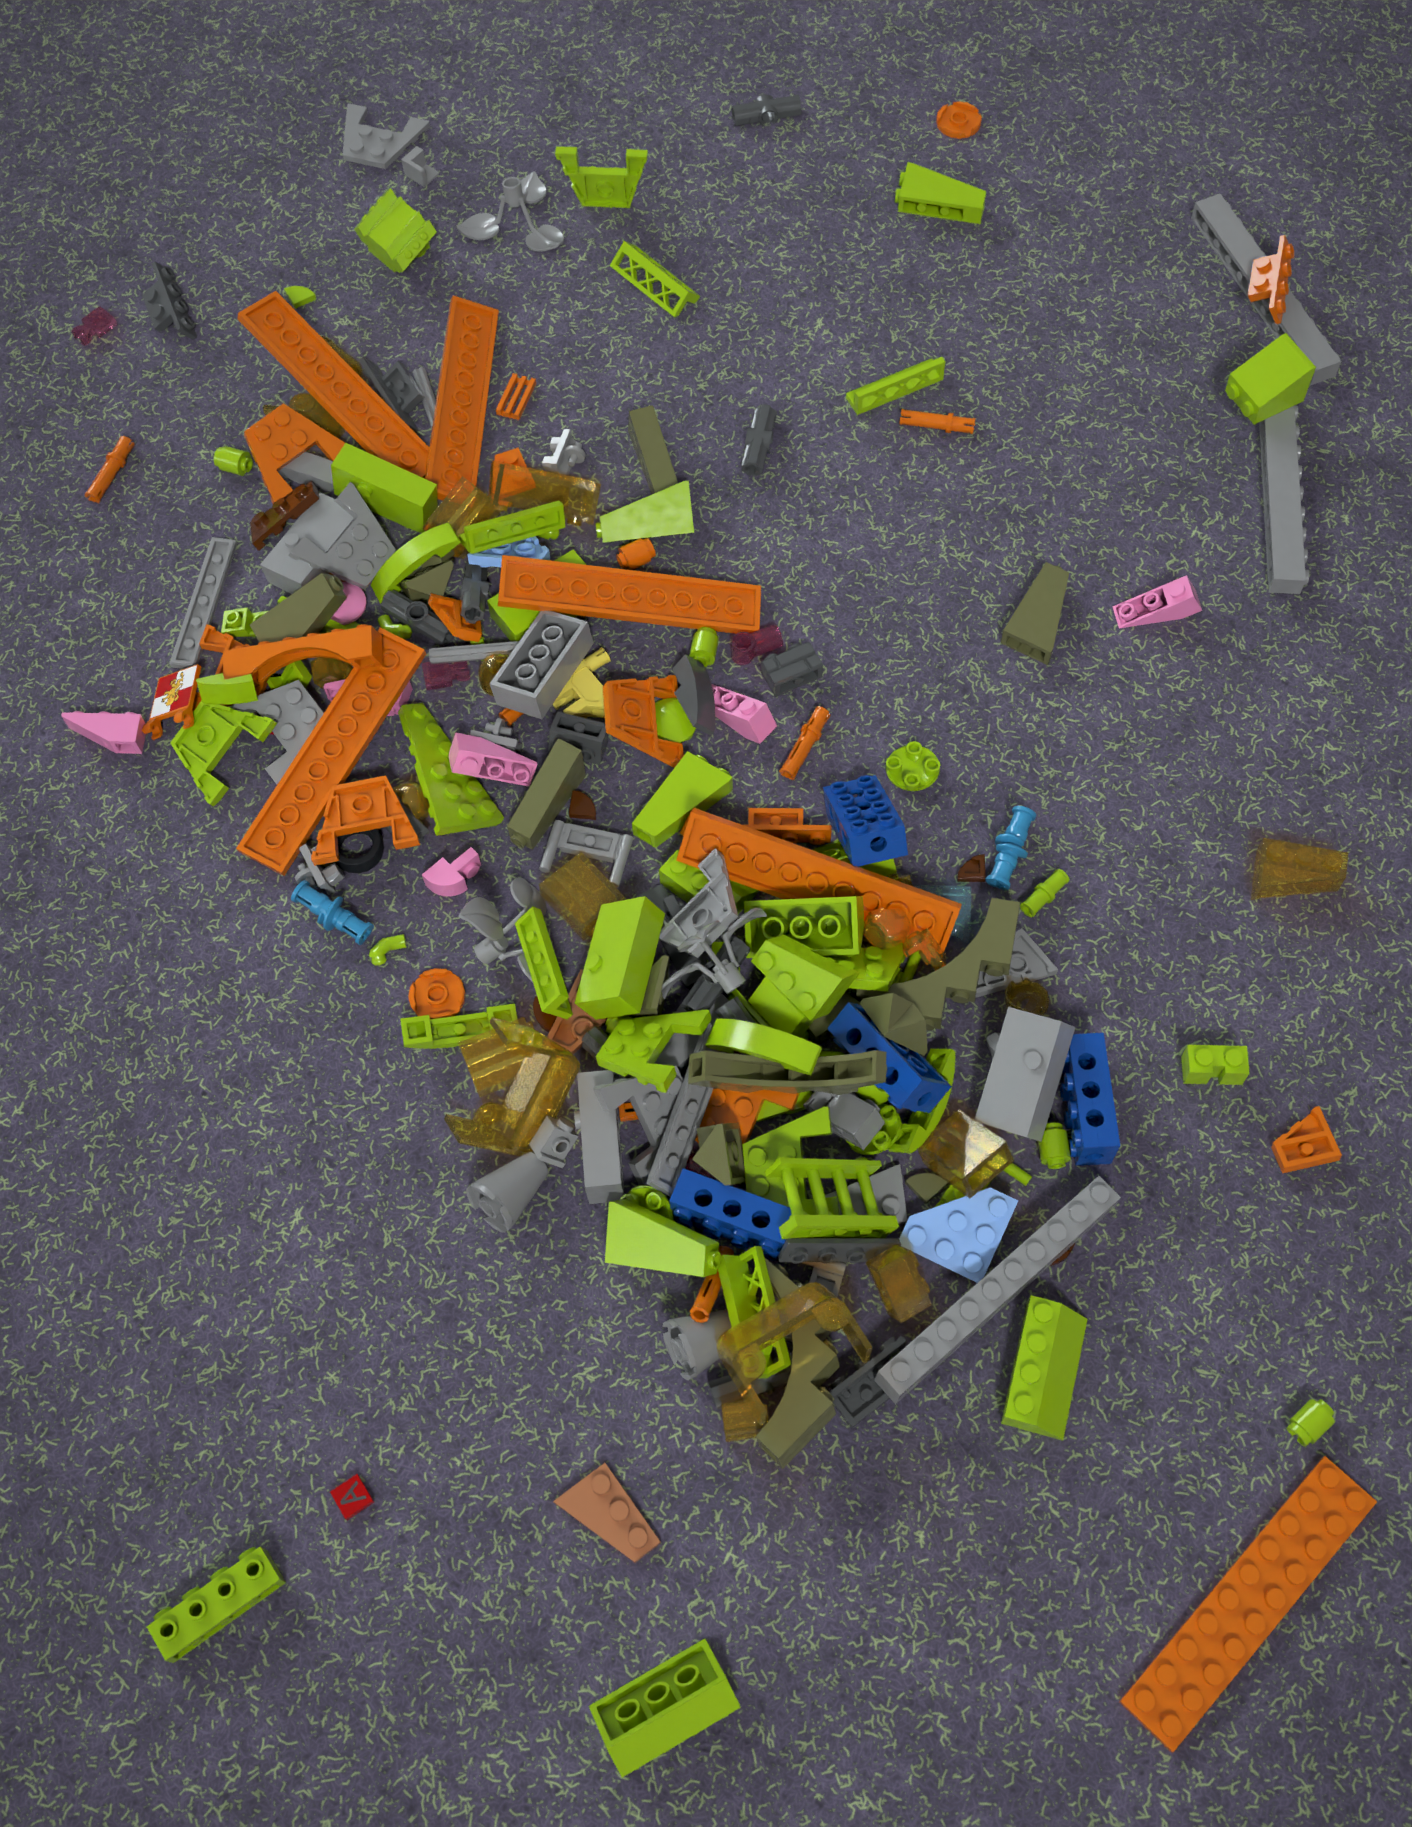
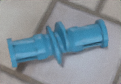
(1010, 847)
(331, 912)

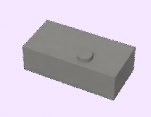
(323, 526)
(542, 663)
(1025, 1073)
(599, 1140)

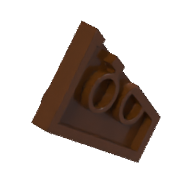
(275, 518)

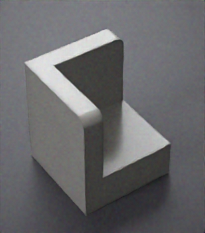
(416, 167)

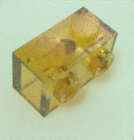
(899, 1283)

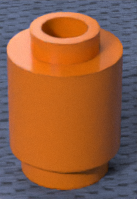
(635, 554)

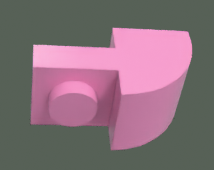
(448, 878)

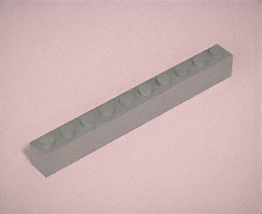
(1237, 251)
(1283, 503)
(996, 1290)

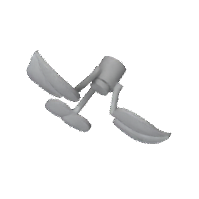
(516, 192)
(485, 919)
(725, 973)

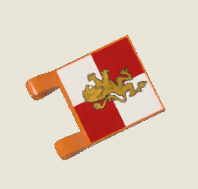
(174, 698)

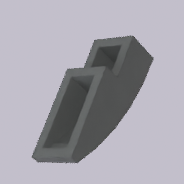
(695, 693)

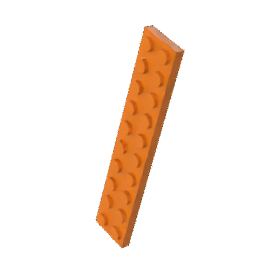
(334, 383)
(461, 395)
(628, 595)
(329, 755)
(801, 873)
(1247, 1604)

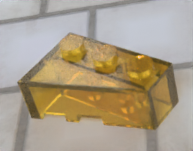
(1296, 868)

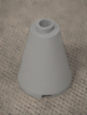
(508, 1190)
(695, 1342)

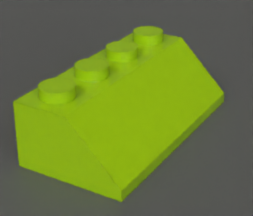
(822, 924)
(1044, 1368)
(663, 1707)

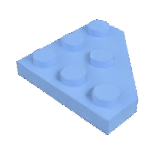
(524, 548)
(961, 1232)

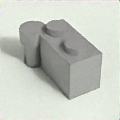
(850, 1116)

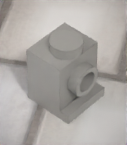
(554, 1140)

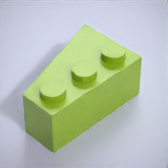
(803, 976)

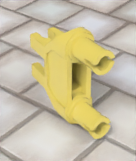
(585, 688)

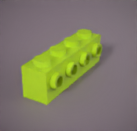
(215, 1604)

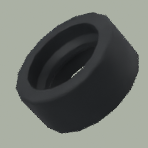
(363, 863)

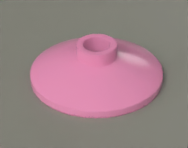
(352, 607)

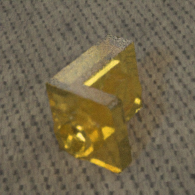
(928, 948)

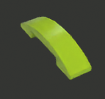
(411, 556)
(448, 1031)
(765, 1043)
(923, 1123)

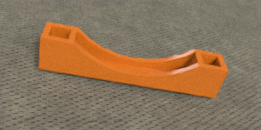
(355, 646)

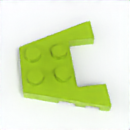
(603, 185)
(210, 738)
(875, 966)
(639, 1042)
(782, 1141)

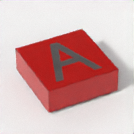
(352, 1497)

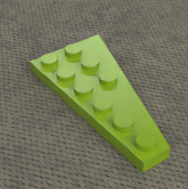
(454, 799)

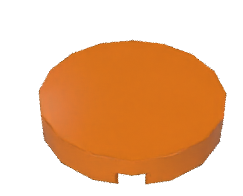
(965, 120)
(442, 1001)

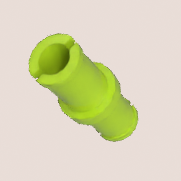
(1044, 893)

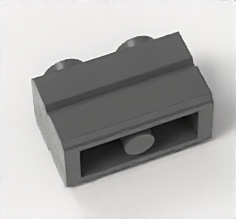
(791, 668)

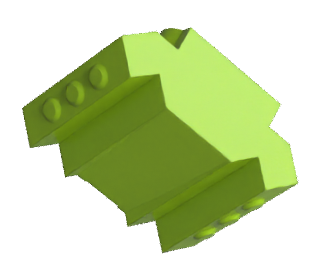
(395, 232)

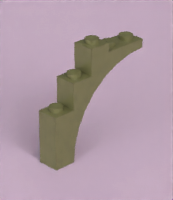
(959, 979)
(749, 1073)
(803, 1406)

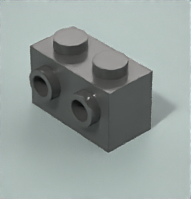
(581, 733)

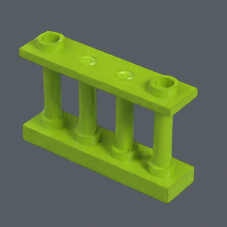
(825, 1223)

